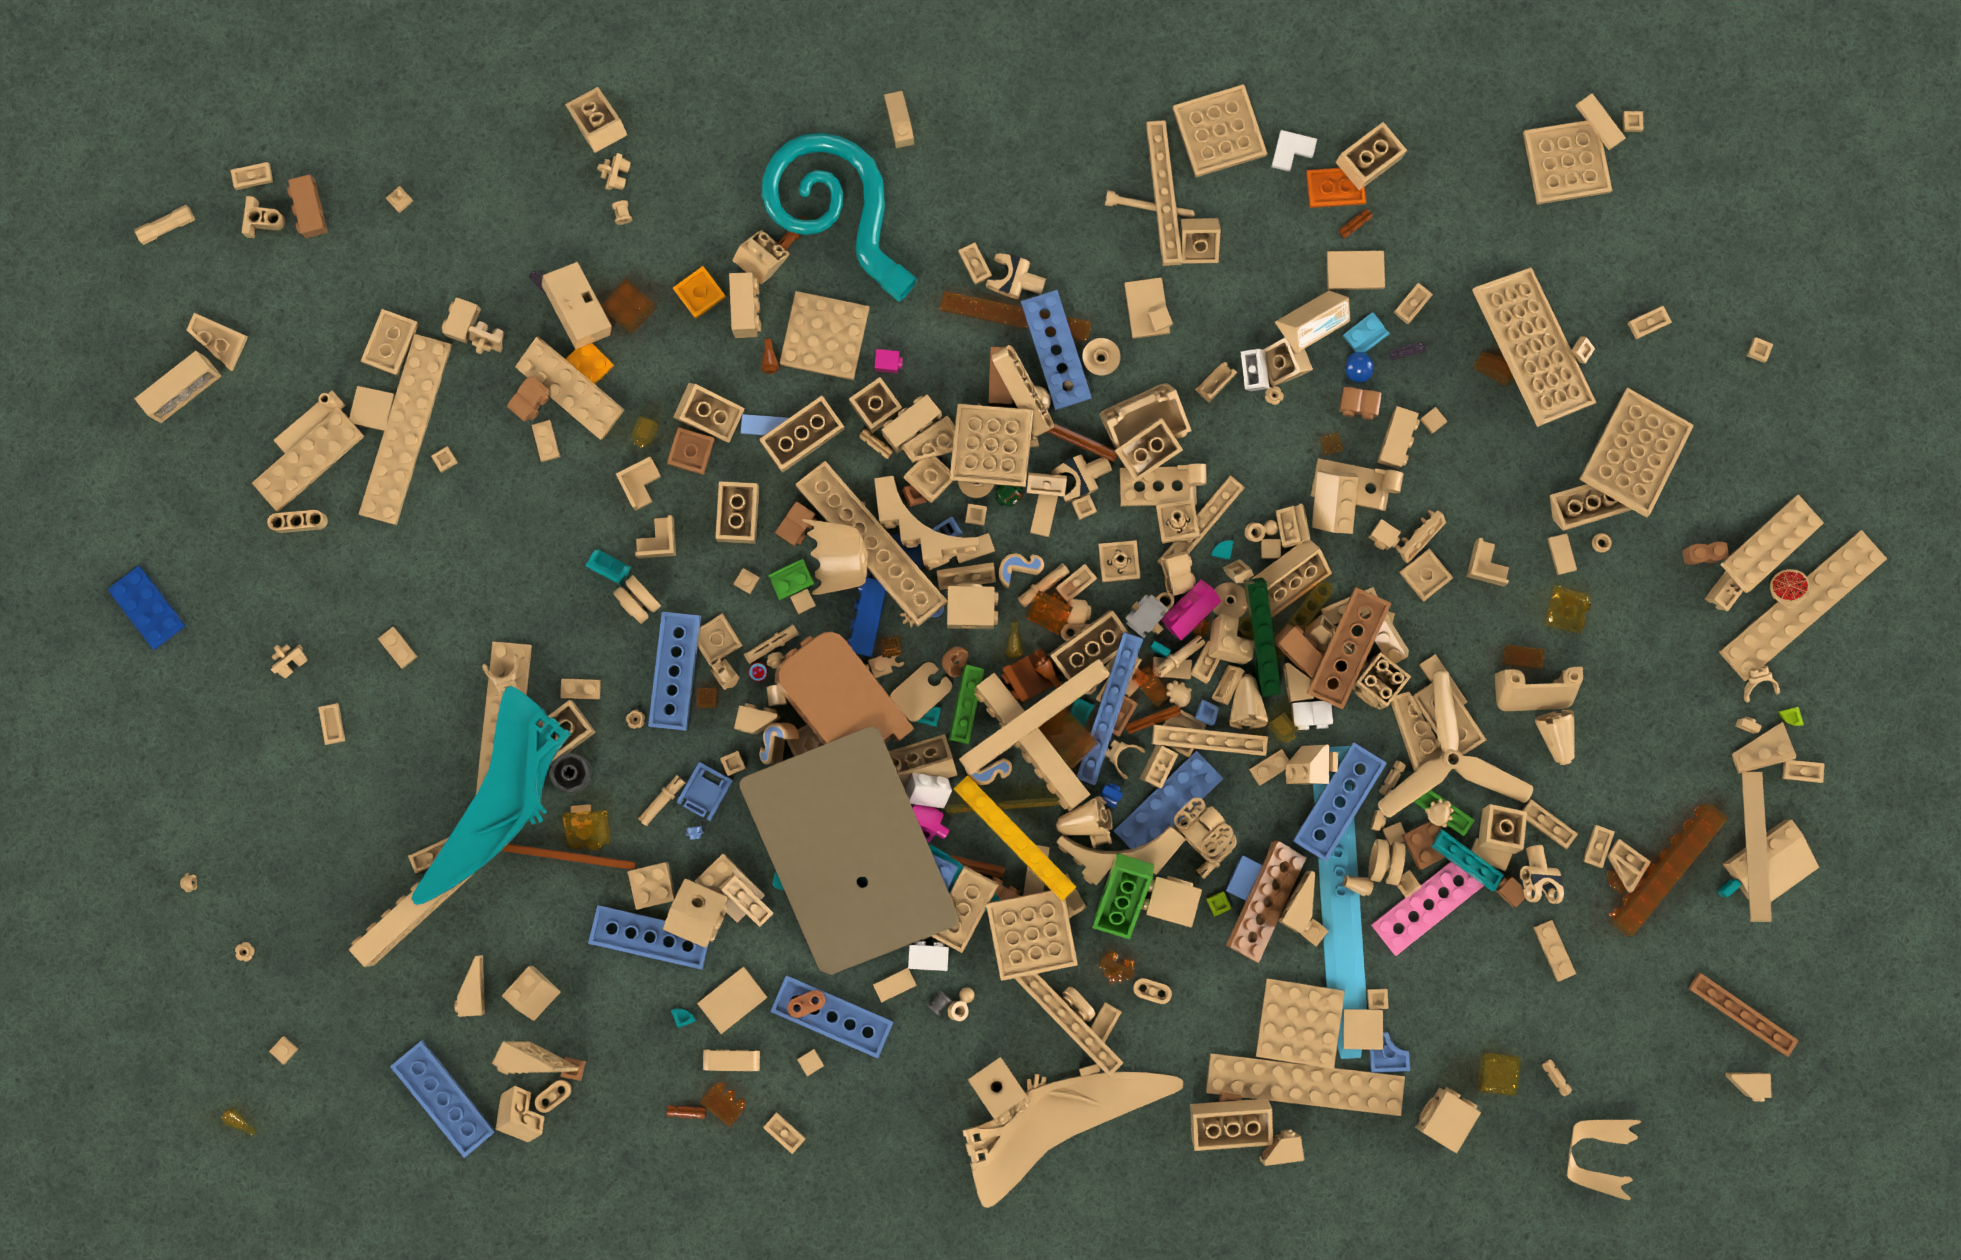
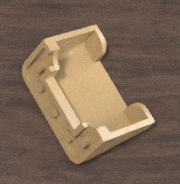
(1137, 412)
(1516, 696)

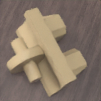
(617, 164)
(485, 340)
(282, 666)
(724, 673)

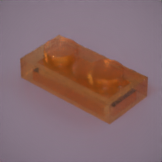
(1523, 656)
(1151, 686)

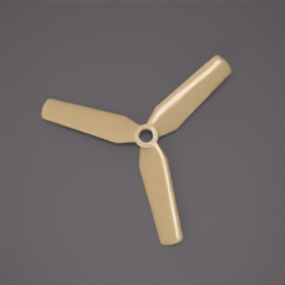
(1468, 767)

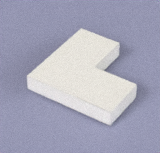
(1291, 144)

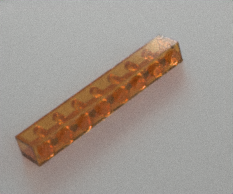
(1668, 869)

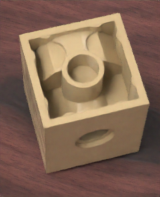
(971, 607)
(1380, 682)
(1172, 900)
(696, 913)
(1008, 1100)
(1448, 1118)

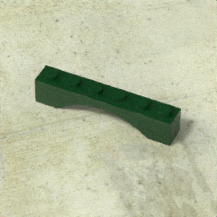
(1261, 622)

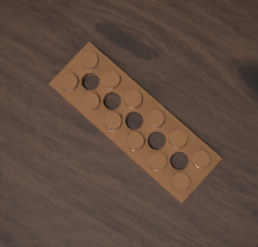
(1354, 660)
(1255, 902)

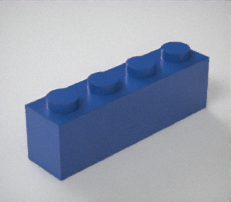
(868, 617)

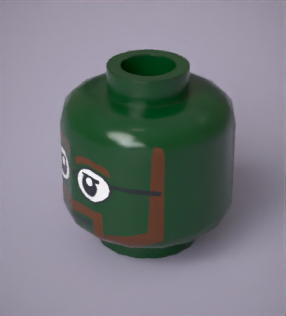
(1008, 495)

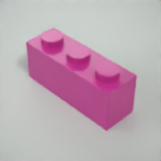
(1191, 610)

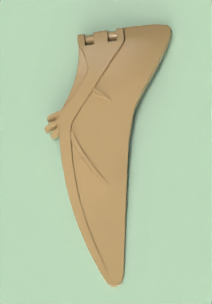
(1053, 1116)

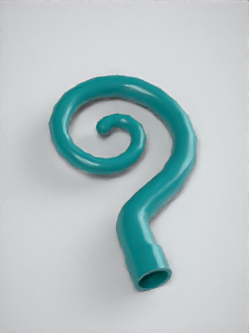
(891, 277)

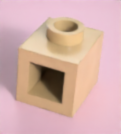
(1384, 535)

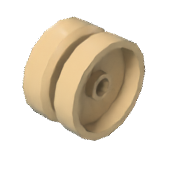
(636, 599)
(1386, 862)

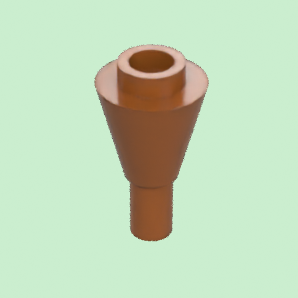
(769, 361)
(1046, 669)

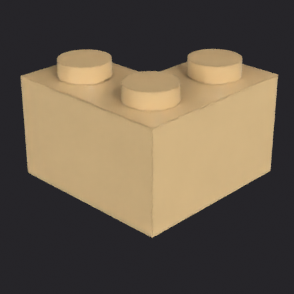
(1225, 642)

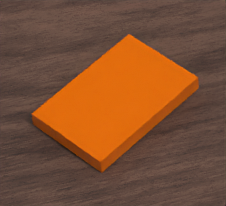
(1332, 188)

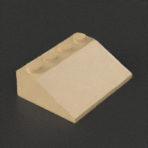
(1788, 860)
(528, 1057)

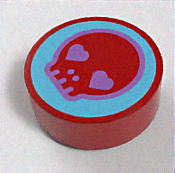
(758, 672)

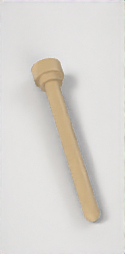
(1114, 199)

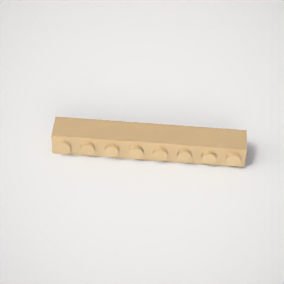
(1034, 746)

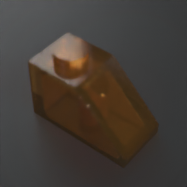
(1494, 368)

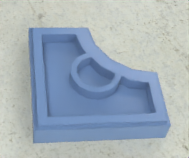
(1390, 1058)

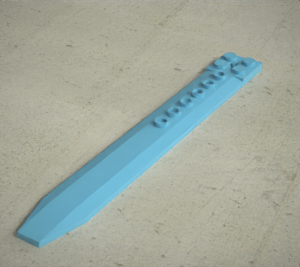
(1342, 916)

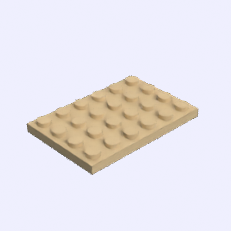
(1636, 452)

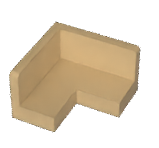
(635, 478)
(662, 544)
(1481, 566)
(516, 1118)

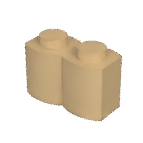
(1178, 573)

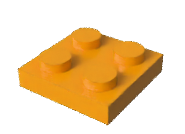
(699, 292)
(590, 362)

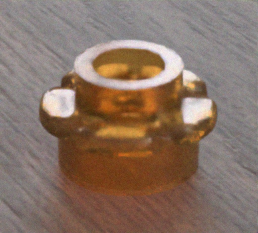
(1202, 628)

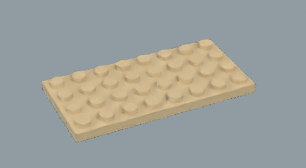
(1534, 346)

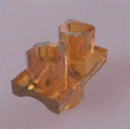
(1116, 971)

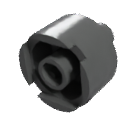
(562, 766)

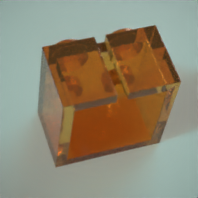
(628, 307)

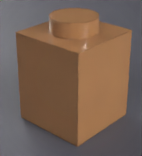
(1511, 891)

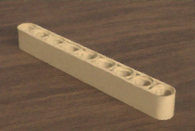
(1034, 717)

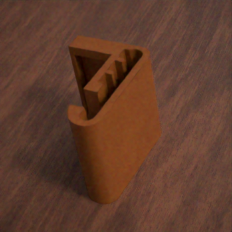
(1025, 679)

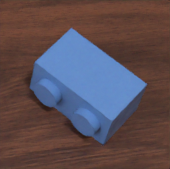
(1243, 878)

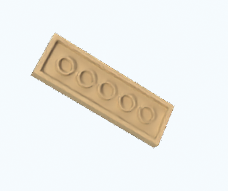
(570, 388)
(308, 459)
(1772, 543)

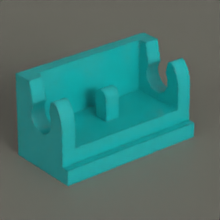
(608, 566)

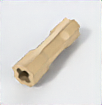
(150, 231)

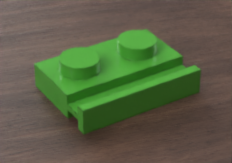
(791, 579)

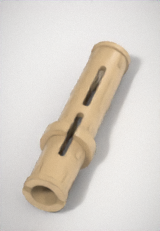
(1044, 584)
(771, 644)
(1174, 660)
(662, 799)

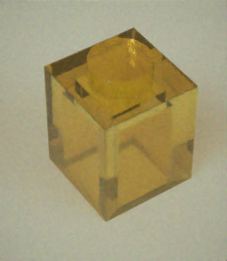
(644, 432)
(1283, 728)

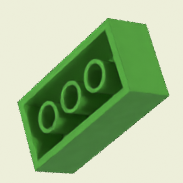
(1123, 896)

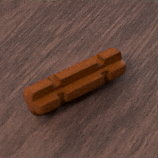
(1355, 223)
(686, 1112)

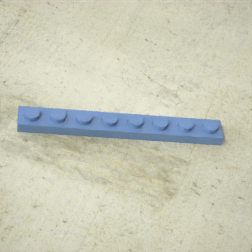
(1110, 706)

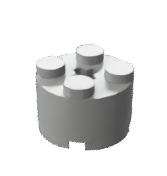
(1146, 616)

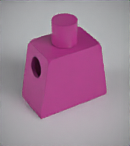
(929, 821)

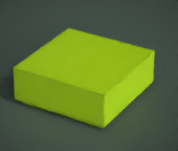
(1218, 903)

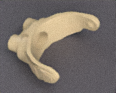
(1756, 677)
(505, 682)
(1114, 752)

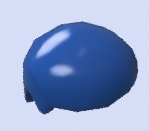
(1359, 367)

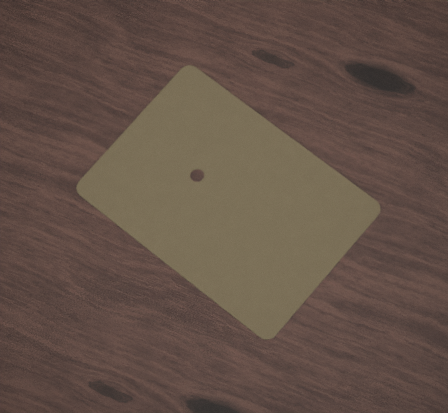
(845, 818)

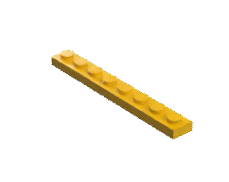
(1014, 838)

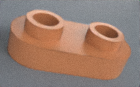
(806, 1003)

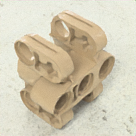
(1205, 830)

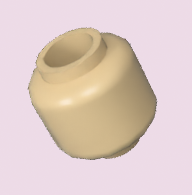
(1080, 613)

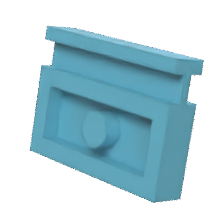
(1366, 334)

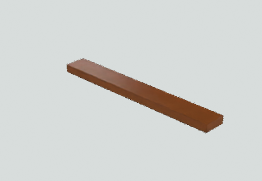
(570, 856)

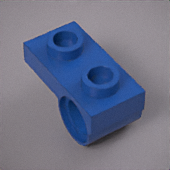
(1111, 794)

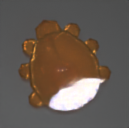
(1615, 882)

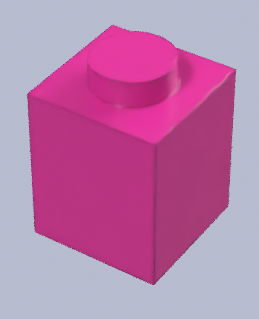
(888, 361)

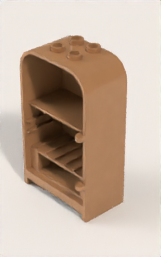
(837, 691)

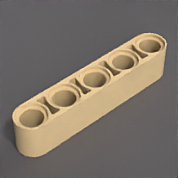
(1022, 388)

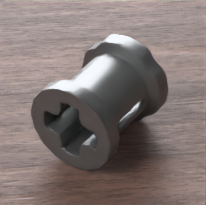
(939, 1003)

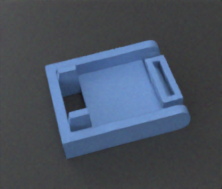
(703, 794)

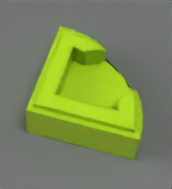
(1792, 716)

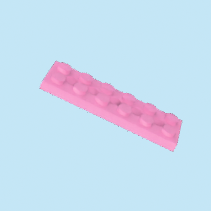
(1427, 918)

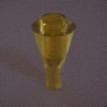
(1014, 646)
(235, 1120)

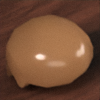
(950, 657)

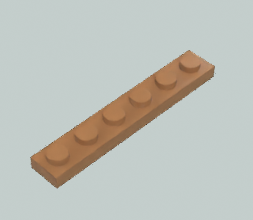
(1743, 1014)

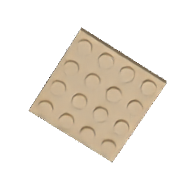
(1219, 130)
(1566, 162)
(824, 335)
(991, 445)
(1031, 934)
(1300, 1023)

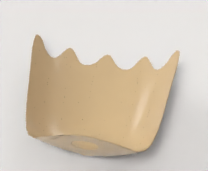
(840, 556)
(1605, 1130)

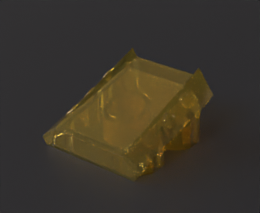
(1568, 609)
(587, 829)
(1499, 1074)

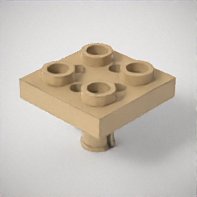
(1177, 514)
(1108, 551)

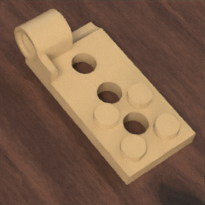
(1189, 475)
(1384, 481)

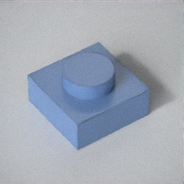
(1207, 712)

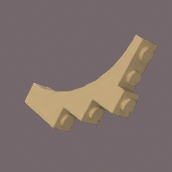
(913, 532)
(1100, 862)

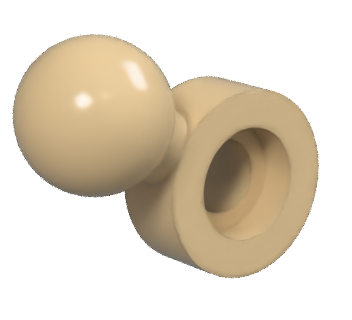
(1270, 528)
(966, 996)

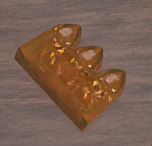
(723, 1105)

